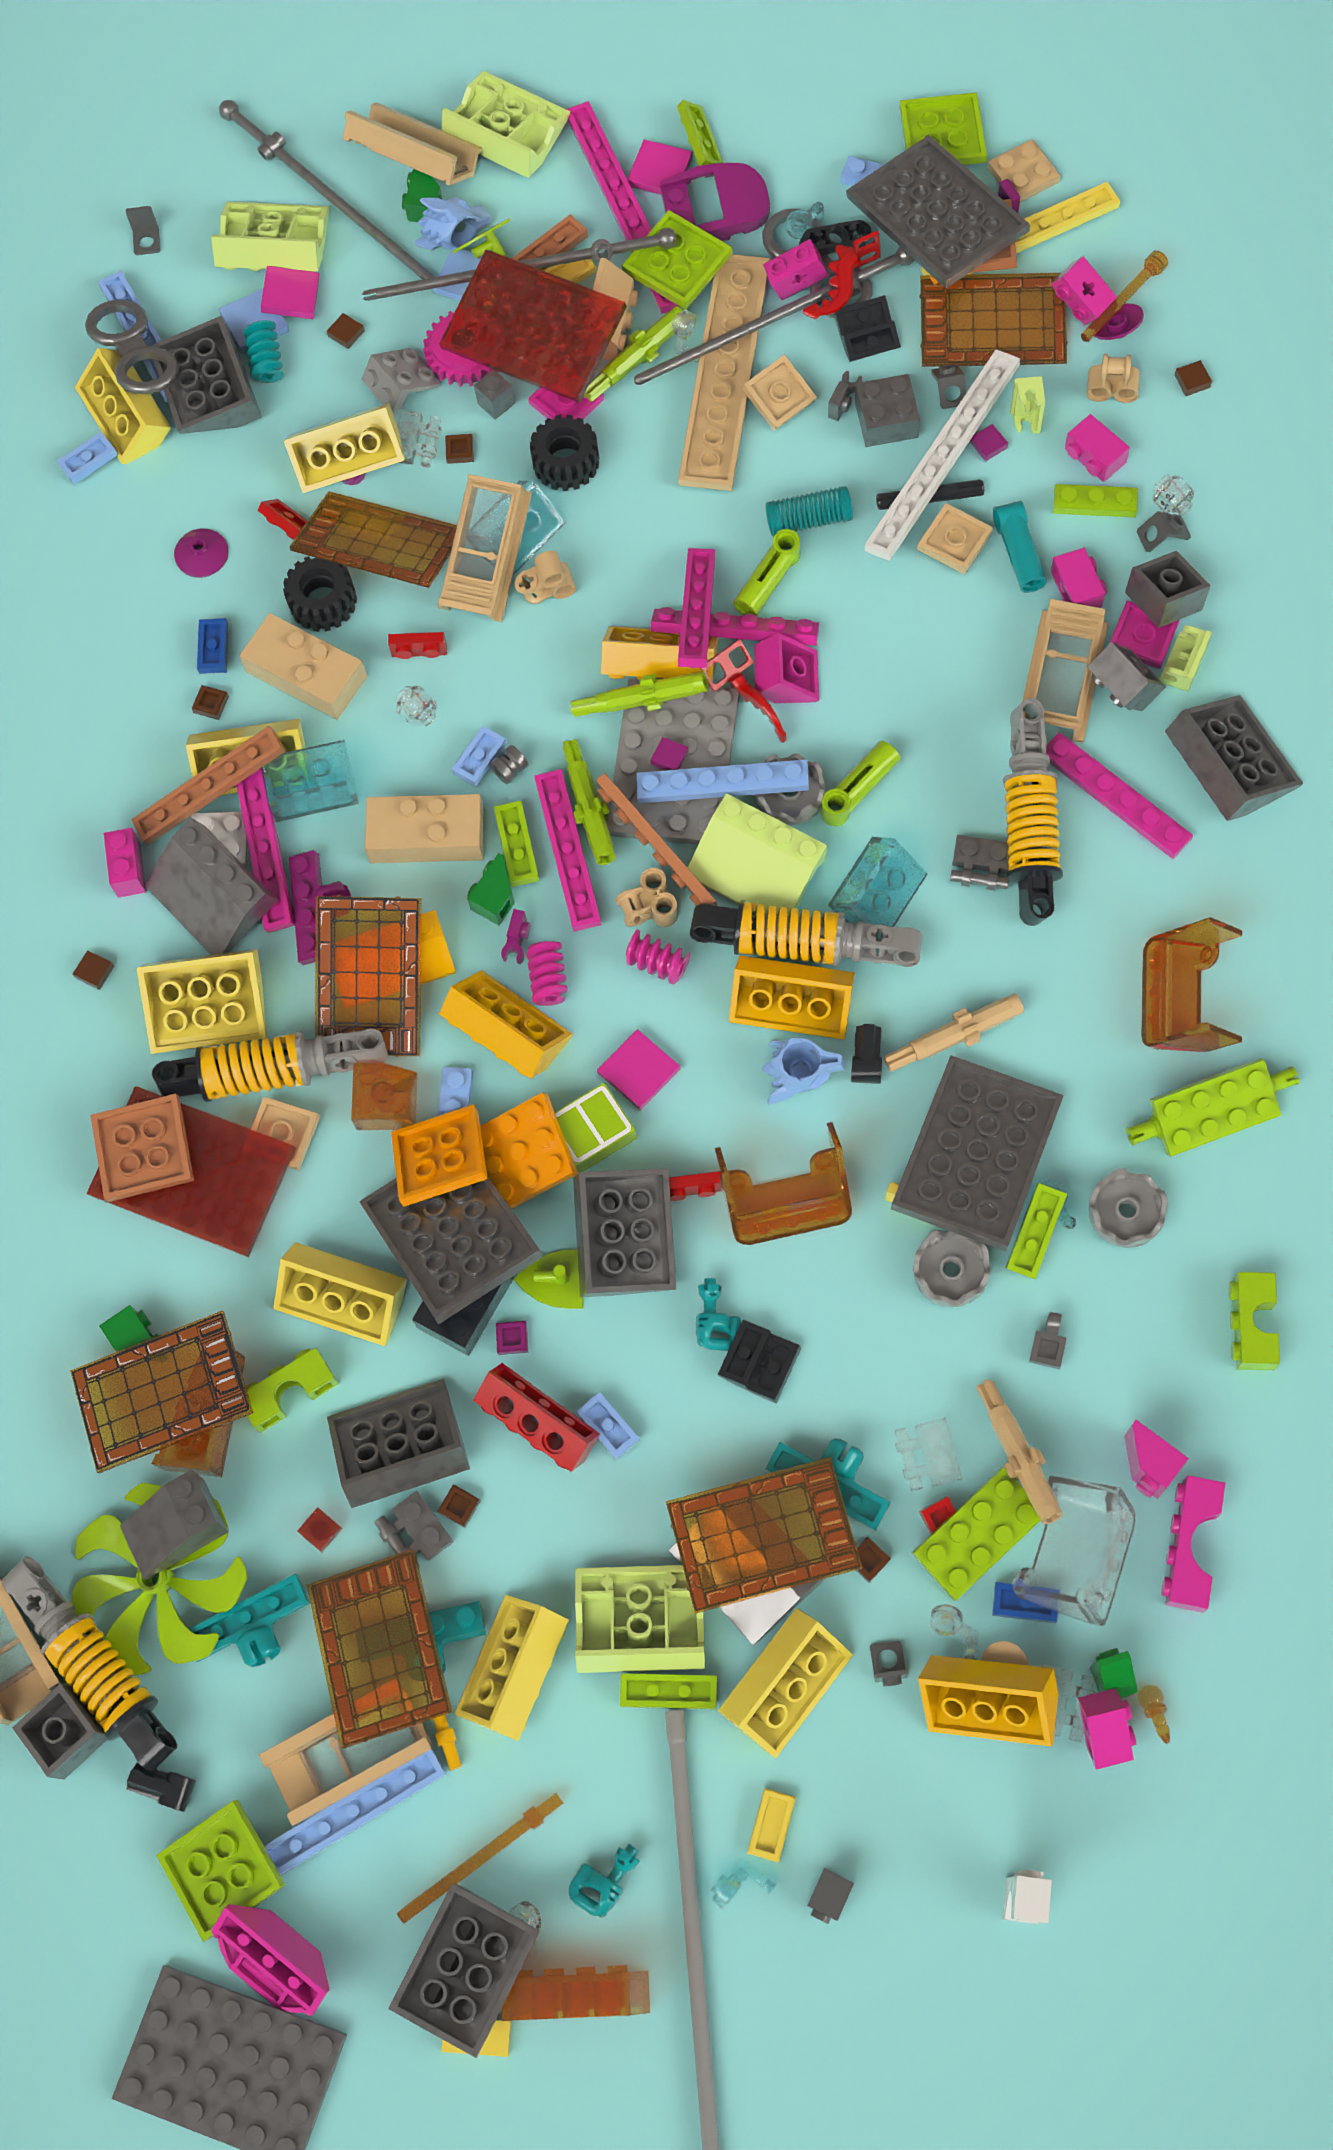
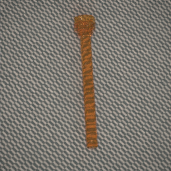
(1154, 265)

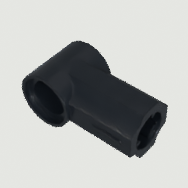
(867, 1059)
(168, 1788)

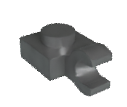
(840, 400)
(1047, 1345)

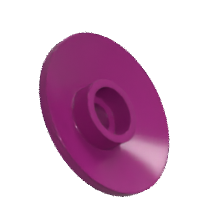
(1122, 323)
(203, 561)

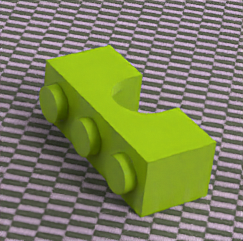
(1253, 1347)
(307, 1371)

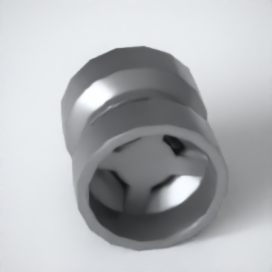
(508, 764)

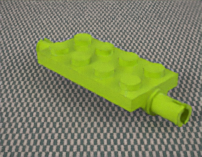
(1214, 1107)

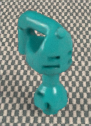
(713, 1321)
(607, 1886)

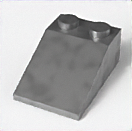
(173, 1524)

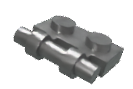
(980, 855)
(421, 1525)

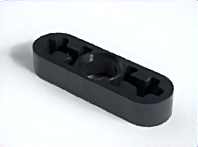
(843, 230)

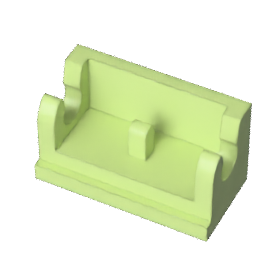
(1028, 403)
(1185, 657)

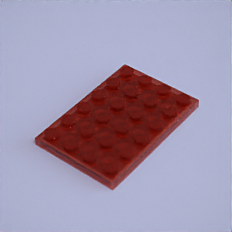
(533, 325)
(232, 1183)

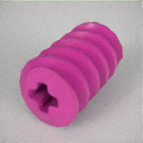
(656, 958)
(544, 973)

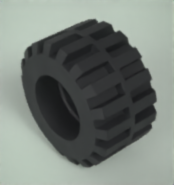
(559, 435)
(325, 611)

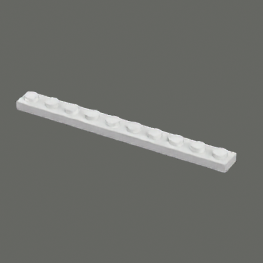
(942, 455)

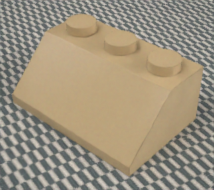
(619, 285)

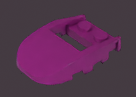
(740, 194)

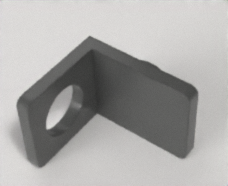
(143, 225)
(947, 376)
(1166, 525)
(890, 1676)

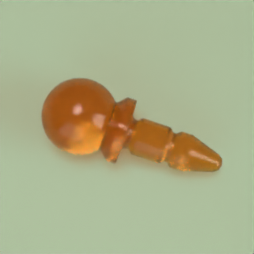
(1151, 1699)

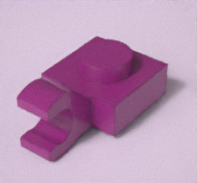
(517, 931)

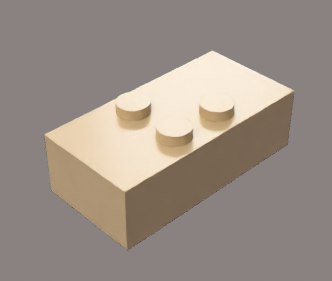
(303, 666)
(424, 828)

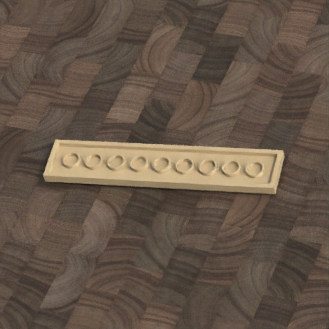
(718, 399)

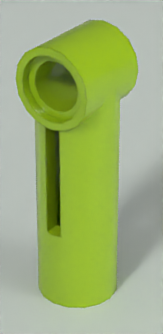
(769, 573)
(858, 783)

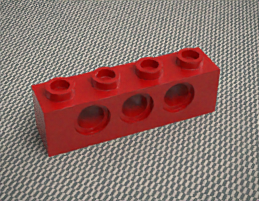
(551, 1417)

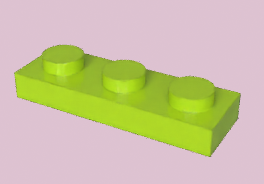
(699, 133)
(1095, 500)
(516, 843)
(1036, 1230)
(668, 1691)

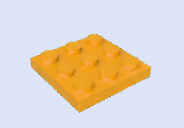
(526, 1151)
(438, 1155)

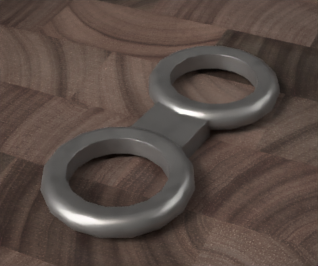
(774, 250)
(131, 347)

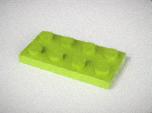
(977, 1534)

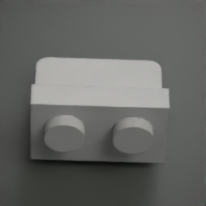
(396, 374)

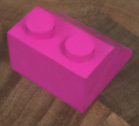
(786, 670)
(1151, 1460)

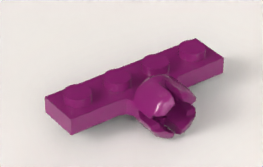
(305, 886)

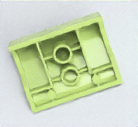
(506, 122)
(270, 236)
(755, 857)
(636, 1620)

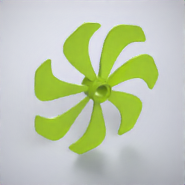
(175, 1638)

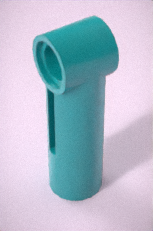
(1012, 525)

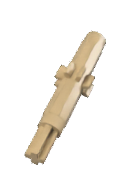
(964, 1028)
(1023, 1461)

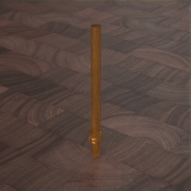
(532, 1819)

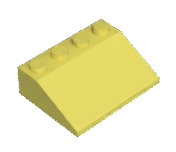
(203, 1000)

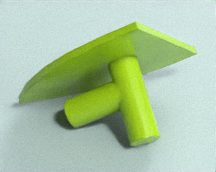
(490, 244)
(553, 1280)

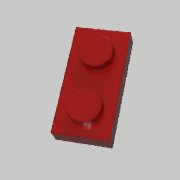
(282, 516)
(417, 644)
(702, 1184)

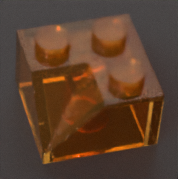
(383, 1097)

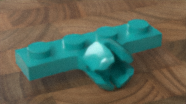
(858, 1501)
(252, 1621)
(456, 1625)

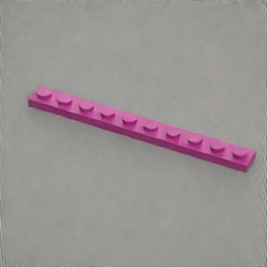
(611, 181)

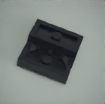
(866, 329)
(759, 1361)

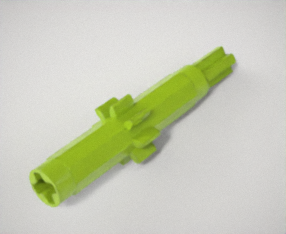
(641, 349)
(649, 693)
(589, 808)

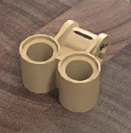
(1113, 378)
(546, 579)
(648, 900)

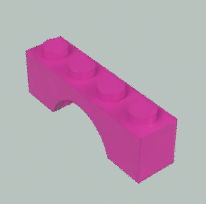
(1187, 1583)

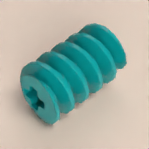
(262, 352)

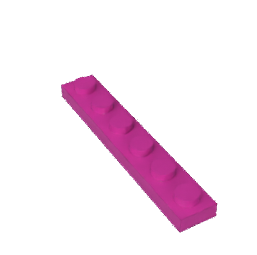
(696, 608)
(740, 627)
(1117, 796)
(265, 849)
(567, 850)

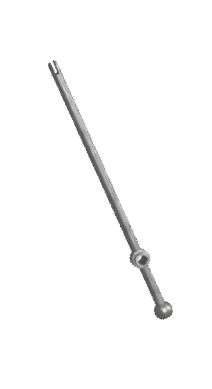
(272, 146)
(664, 239)
(900, 257)

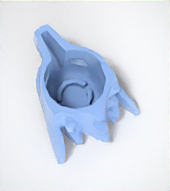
(443, 217)
(799, 1067)

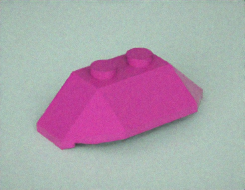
(272, 1958)

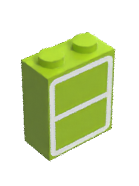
(594, 1127)

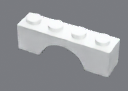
(1027, 1897)

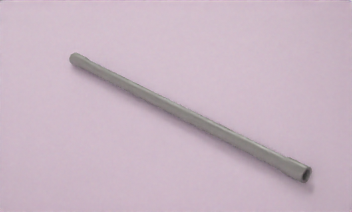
(699, 2011)

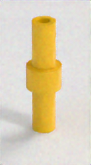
(445, 1738)

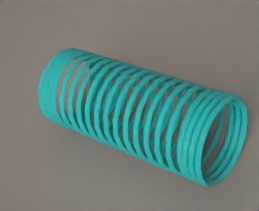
(843, 509)

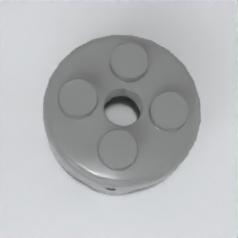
(799, 807)
(1133, 1189)
(951, 1247)

